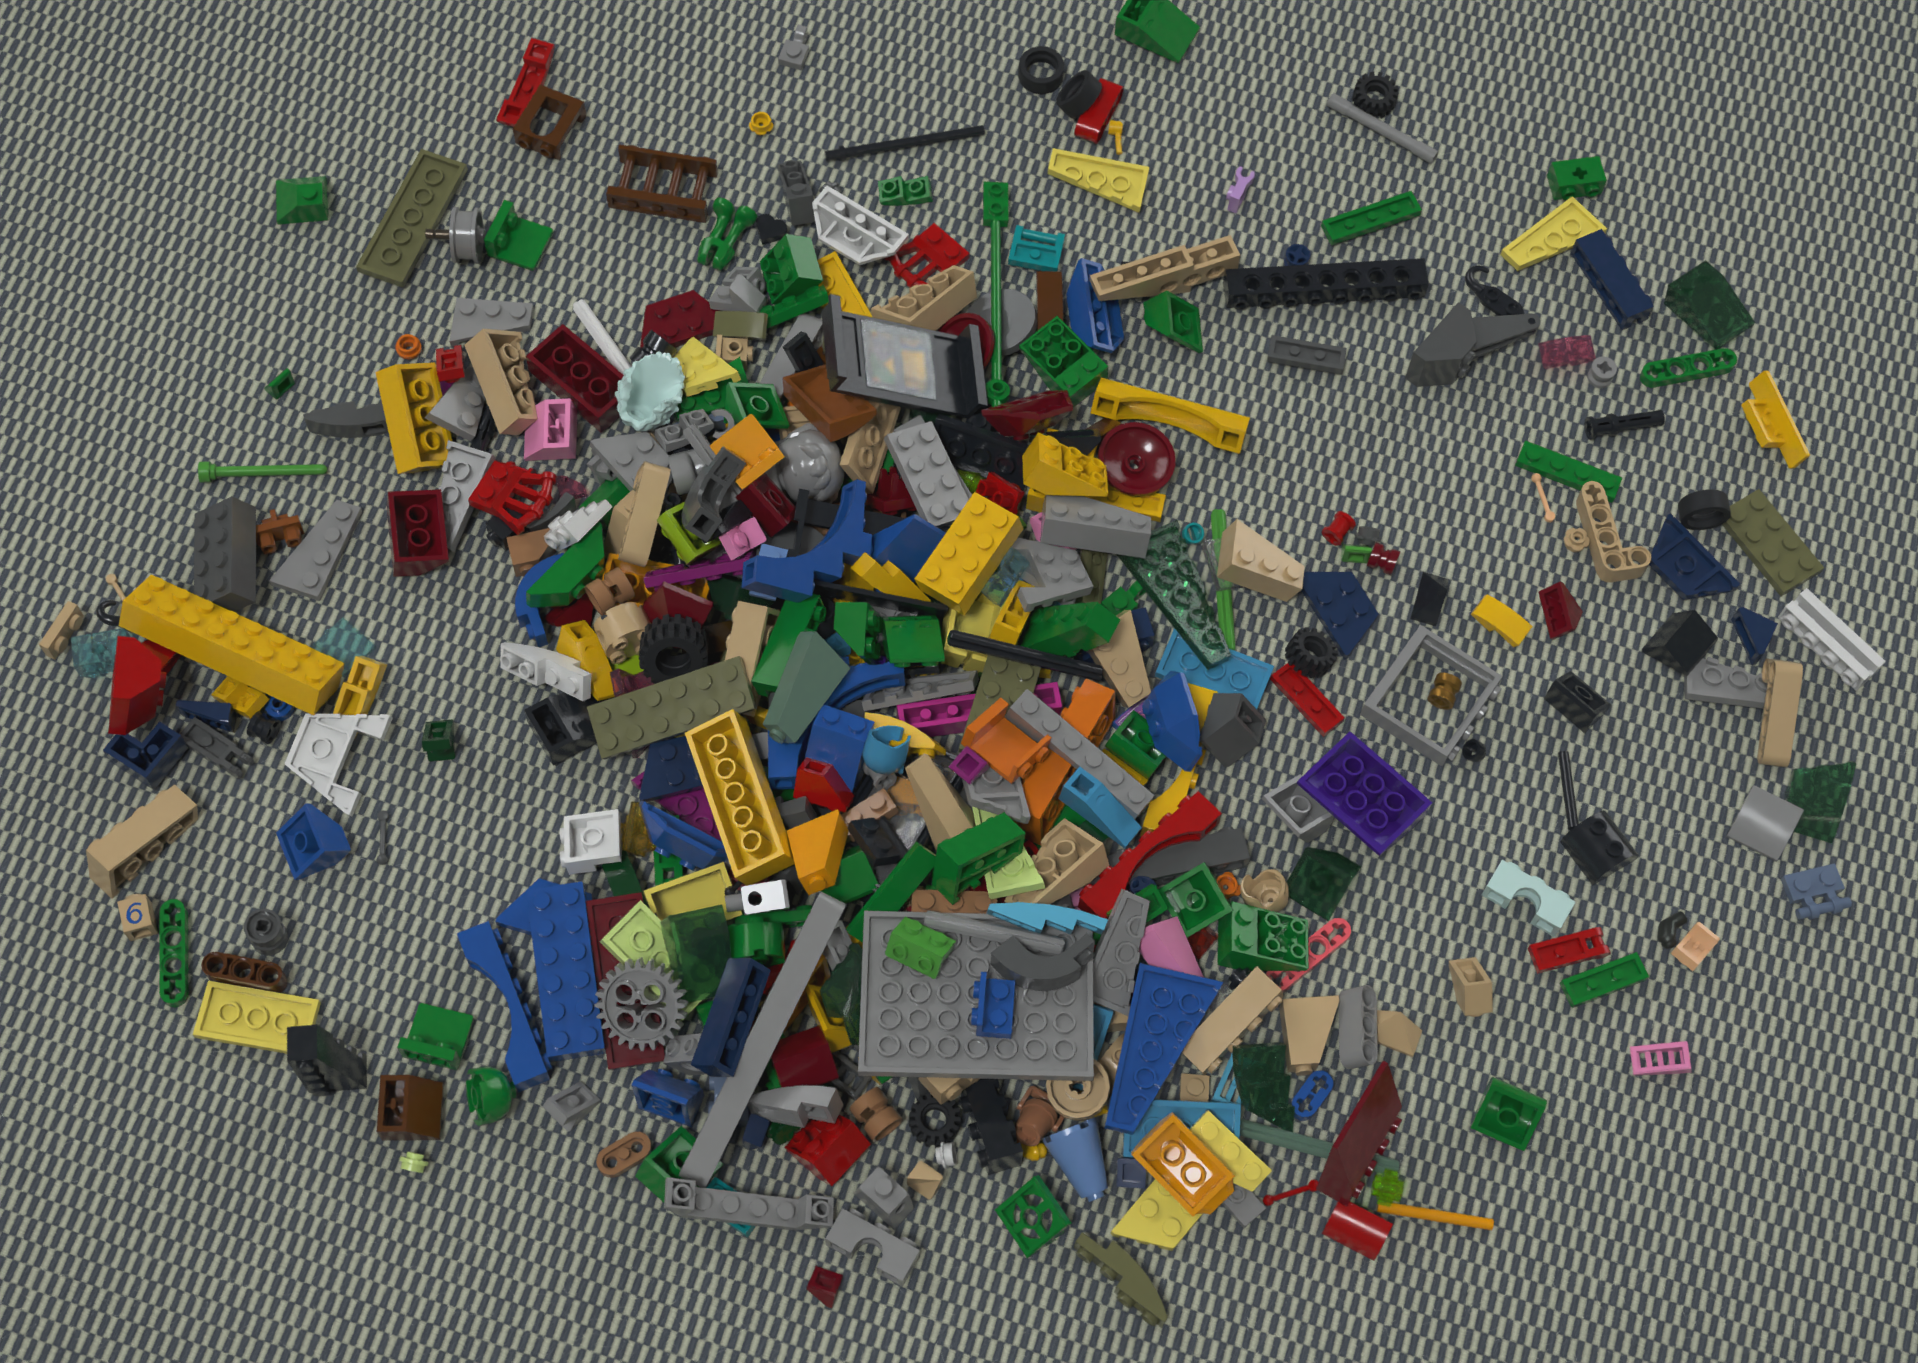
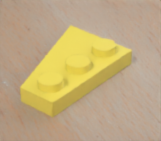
(1234, 1154)

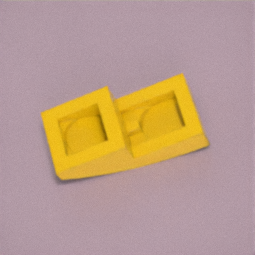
(1502, 619)
(242, 698)

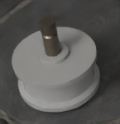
(465, 235)

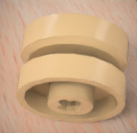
(1082, 1105)

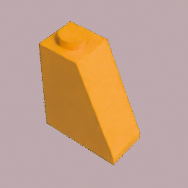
(818, 850)

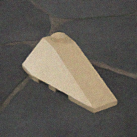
(939, 802)

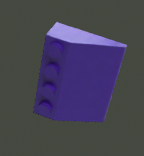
(1365, 794)

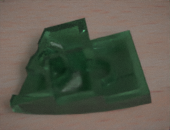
(1822, 795)
(843, 992)
(1263, 1083)

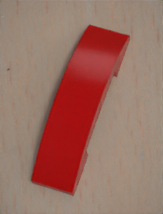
(533, 73)

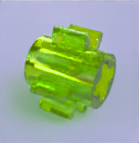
(1387, 1188)

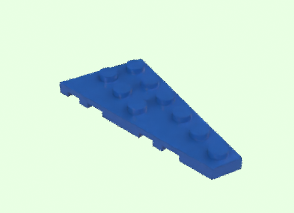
(1158, 1028)

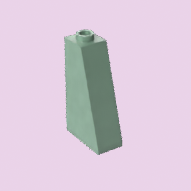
(804, 687)

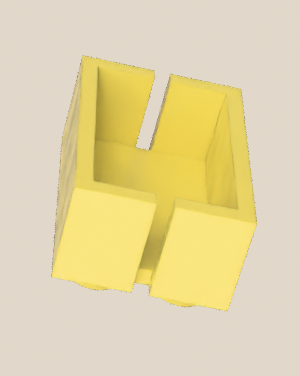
(977, 621)
(691, 892)

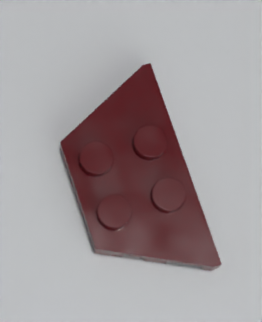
(679, 318)

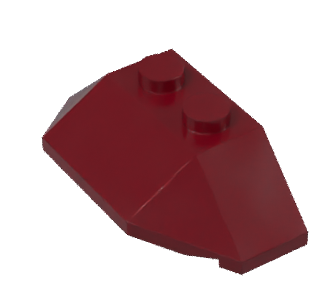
(1029, 414)

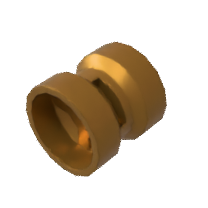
(1444, 692)

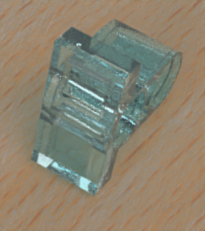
(1005, 577)

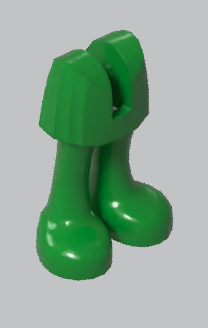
(725, 212)

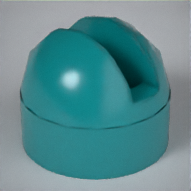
(1196, 531)

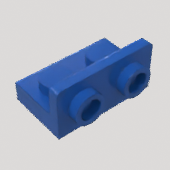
(994, 1007)

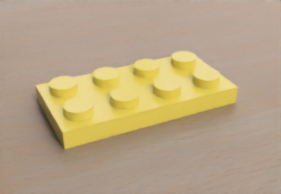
(252, 1016)

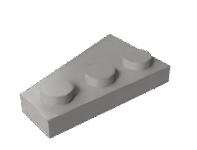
(480, 314)

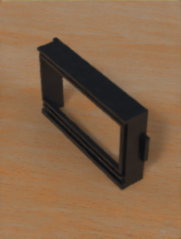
(823, 515)

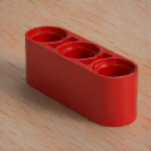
(1095, 119)

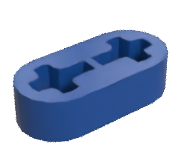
(1316, 1099)

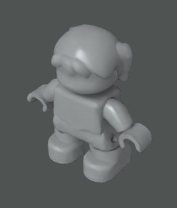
(808, 464)

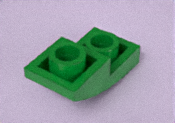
(900, 192)

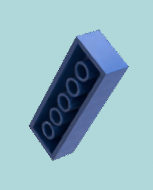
(565, 971)

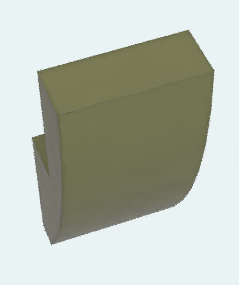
(740, 324)

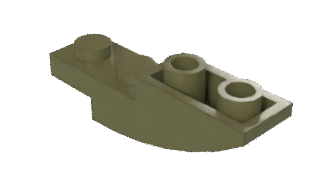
(1134, 1285)

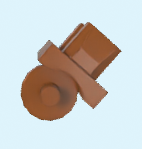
(278, 529)

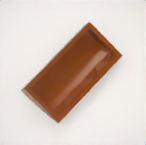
(830, 412)

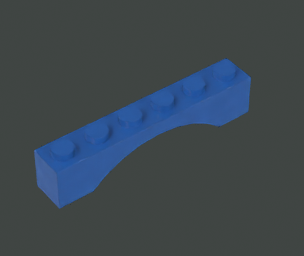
(523, 1056)

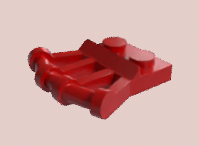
(933, 246)
(500, 485)

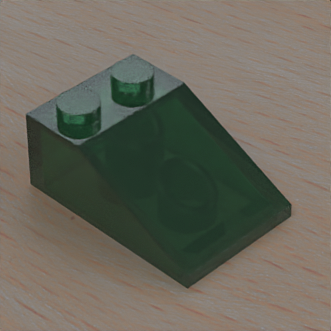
(1708, 305)
(697, 950)

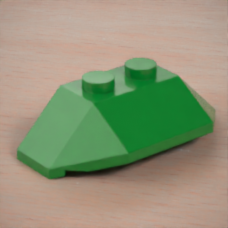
(570, 573)

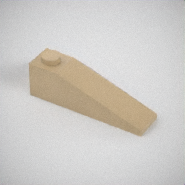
(1065, 862)

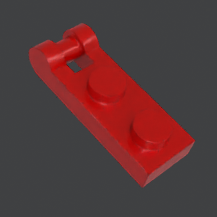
(450, 364)
(1568, 950)

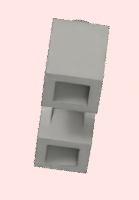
(853, 1231)

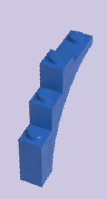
(844, 543)
(859, 680)

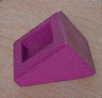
(969, 765)

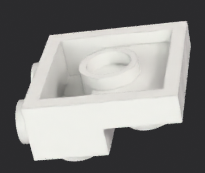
(573, 526)
(590, 841)

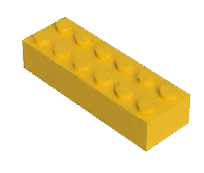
(740, 797)

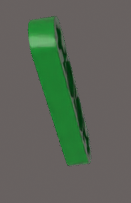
(1686, 363)
(169, 953)

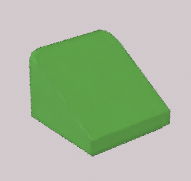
(1355, 553)

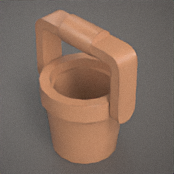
(1036, 1117)

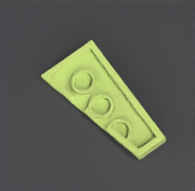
(1016, 876)

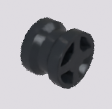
(263, 727)

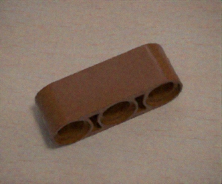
(235, 964)

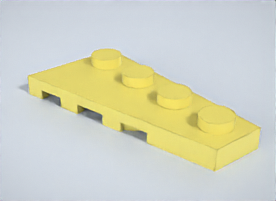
(1105, 177)
(1551, 235)

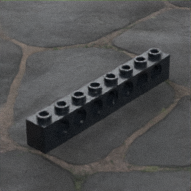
(1335, 275)

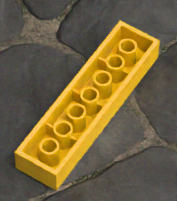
(231, 644)

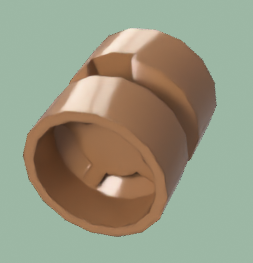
(601, 596)
(873, 1111)

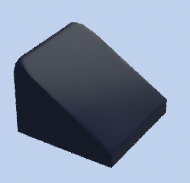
(755, 1132)

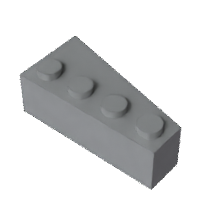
(1094, 526)

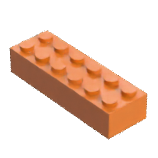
(1092, 716)

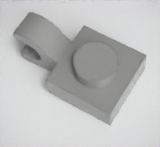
(795, 52)

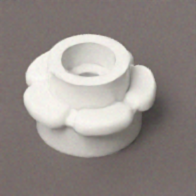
(946, 1154)

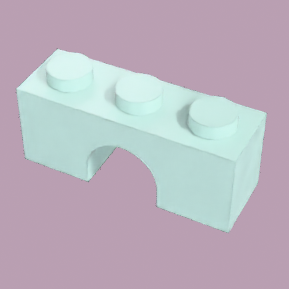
(1550, 904)

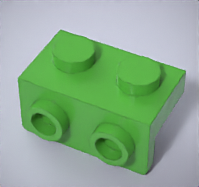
(919, 947)

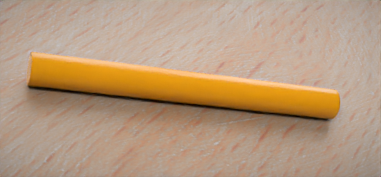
(1437, 1215)

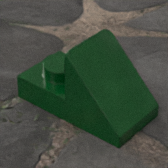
(439, 740)

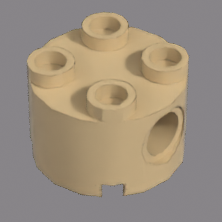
(621, 631)

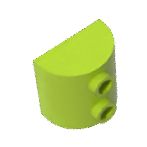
(688, 545)

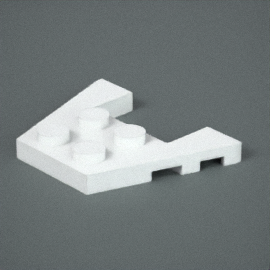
(323, 748)

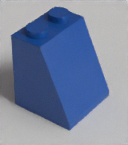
(840, 740)

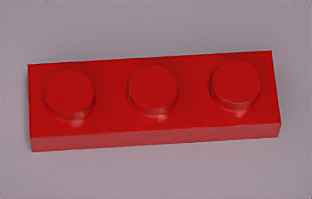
(1307, 699)

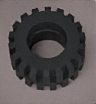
(672, 633)

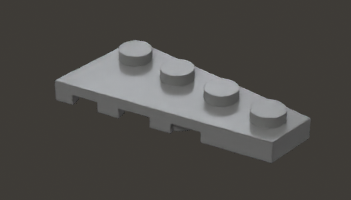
(1724, 685)

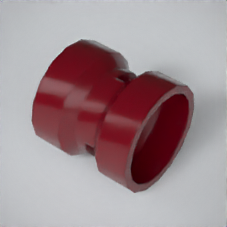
(1384, 559)

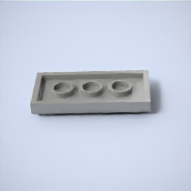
(927, 473)

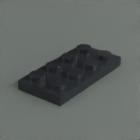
(981, 450)

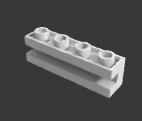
(1831, 639)

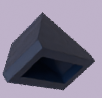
(1754, 632)

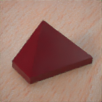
(1560, 610)
(576, 611)

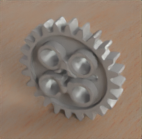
(639, 979)

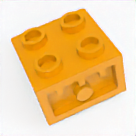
(753, 445)

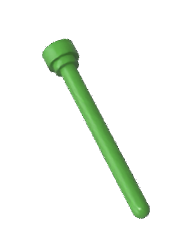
(209, 472)

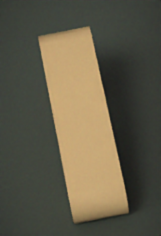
(646, 506)
(1606, 531)
(1779, 711)

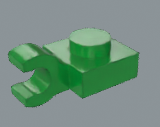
(1124, 600)

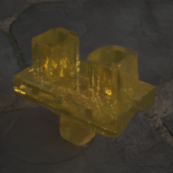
(634, 831)

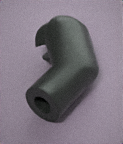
(1668, 927)

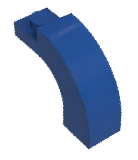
(528, 616)

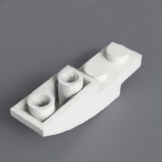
(548, 667)

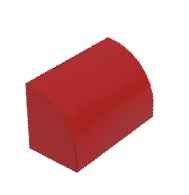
(1357, 1229)

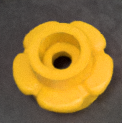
(761, 118)

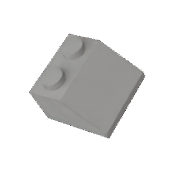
(1298, 810)

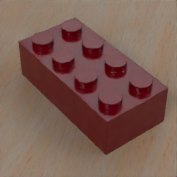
(578, 373)

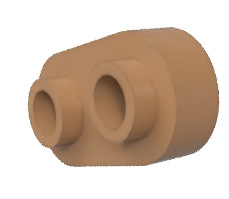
(623, 1154)

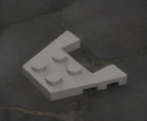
(1056, 572)

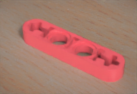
(1314, 960)

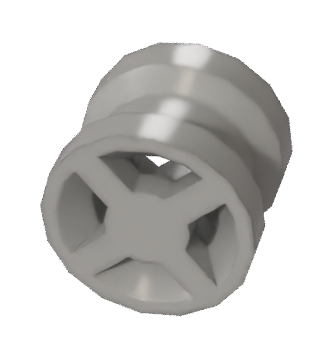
(1597, 377)

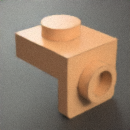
(1695, 946)

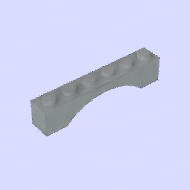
(1038, 720)

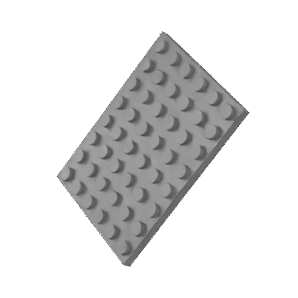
(925, 1026)

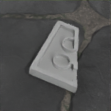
(460, 406)

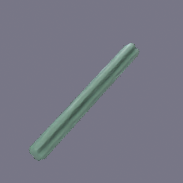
(1302, 1143)

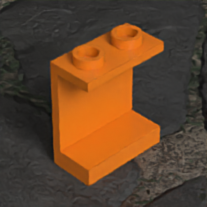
(1003, 744)

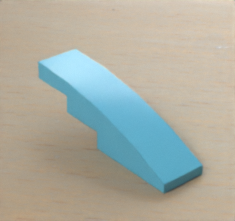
(1034, 916)

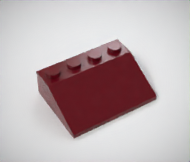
(1362, 1139)

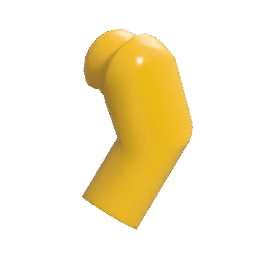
(1034, 1152)

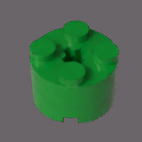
(758, 941)

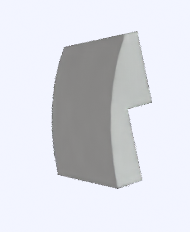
(1765, 823)

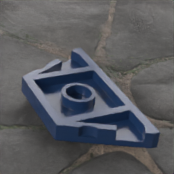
(1688, 564)
(1340, 607)
(669, 770)

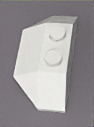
(854, 229)

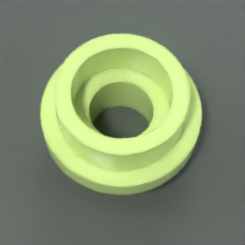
(413, 1162)

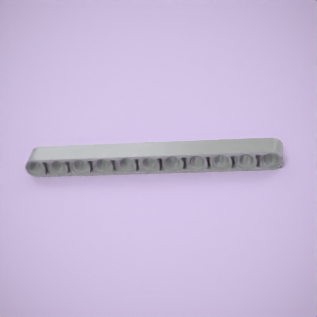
(762, 1039)

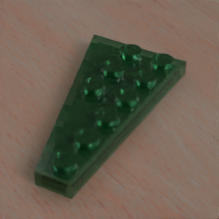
(1179, 593)

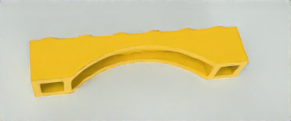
(1216, 426)
(1178, 790)

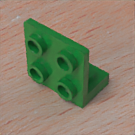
(516, 239)
(437, 1036)

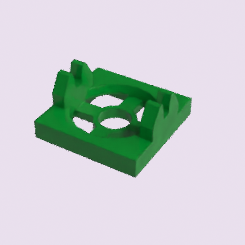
(1006, 1212)

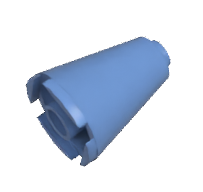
(1080, 1158)

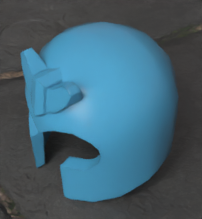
(880, 755)

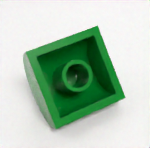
(1135, 745)
(1508, 1113)

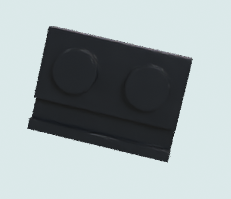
(878, 840)

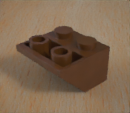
(409, 1108)

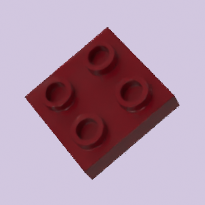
(891, 494)

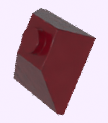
(674, 600)

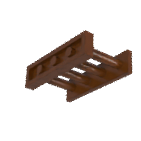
(662, 204)

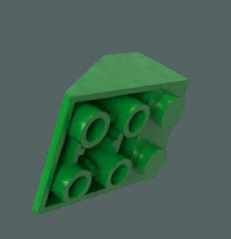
(1156, 27)
(1064, 360)
(912, 640)
(1262, 940)

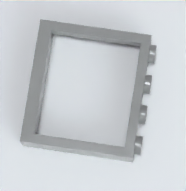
(1455, 658)

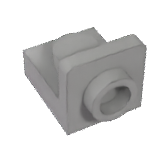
(752, 274)

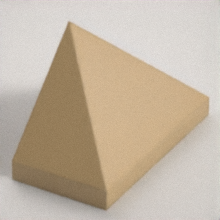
(1397, 1032)

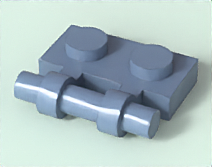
(1812, 884)

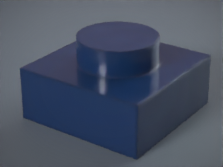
(1130, 1173)

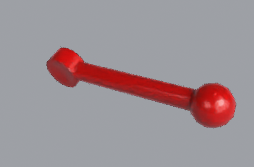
(1268, 1200)

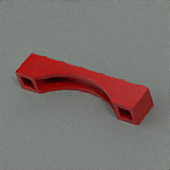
(1187, 824)

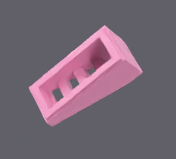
(1672, 1068)

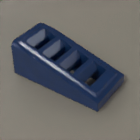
(211, 713)

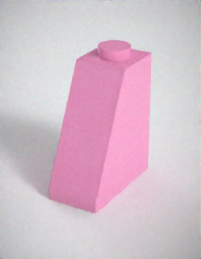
(1168, 948)

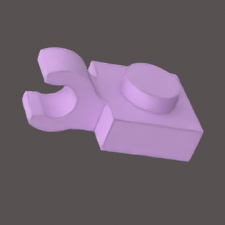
(1237, 193)

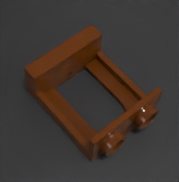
(557, 102)

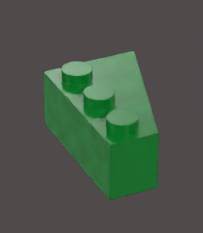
(974, 853)

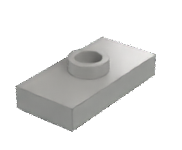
(1243, 1205)

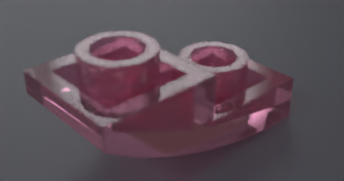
(1567, 350)

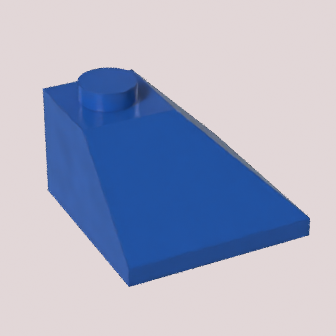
(312, 842)

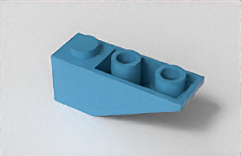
(1099, 807)

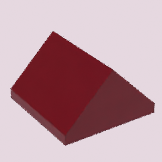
(767, 504)
(804, 1059)

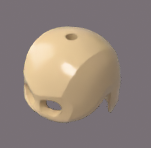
(1263, 889)

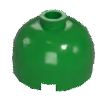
(489, 1094)

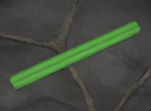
(1224, 598)

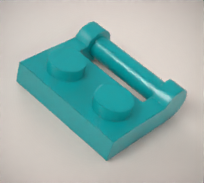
(1033, 254)

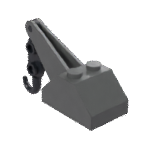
(1462, 338)

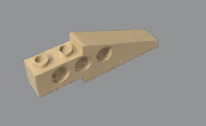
(1168, 270)

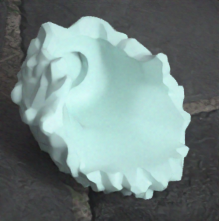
(650, 392)

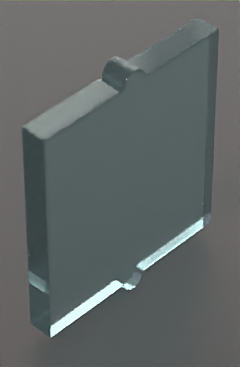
(343, 644)

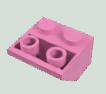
(553, 432)

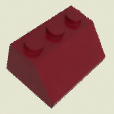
(416, 531)

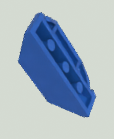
(1093, 320)
(1174, 720)
(681, 839)

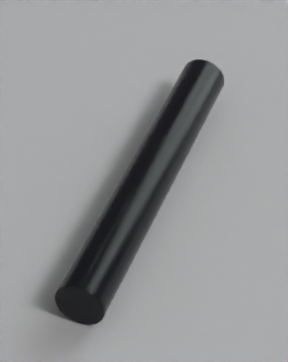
(1568, 789)

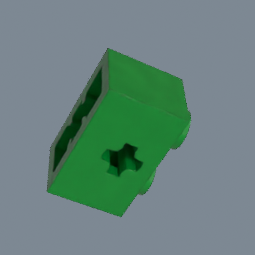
(1576, 178)

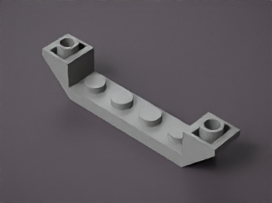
(742, 1208)

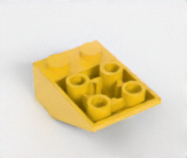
(1062, 469)

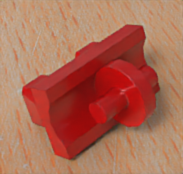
(1000, 492)

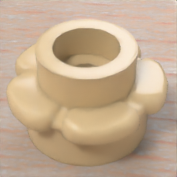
(1574, 545)

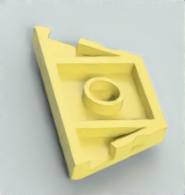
(702, 368)
(1156, 1219)

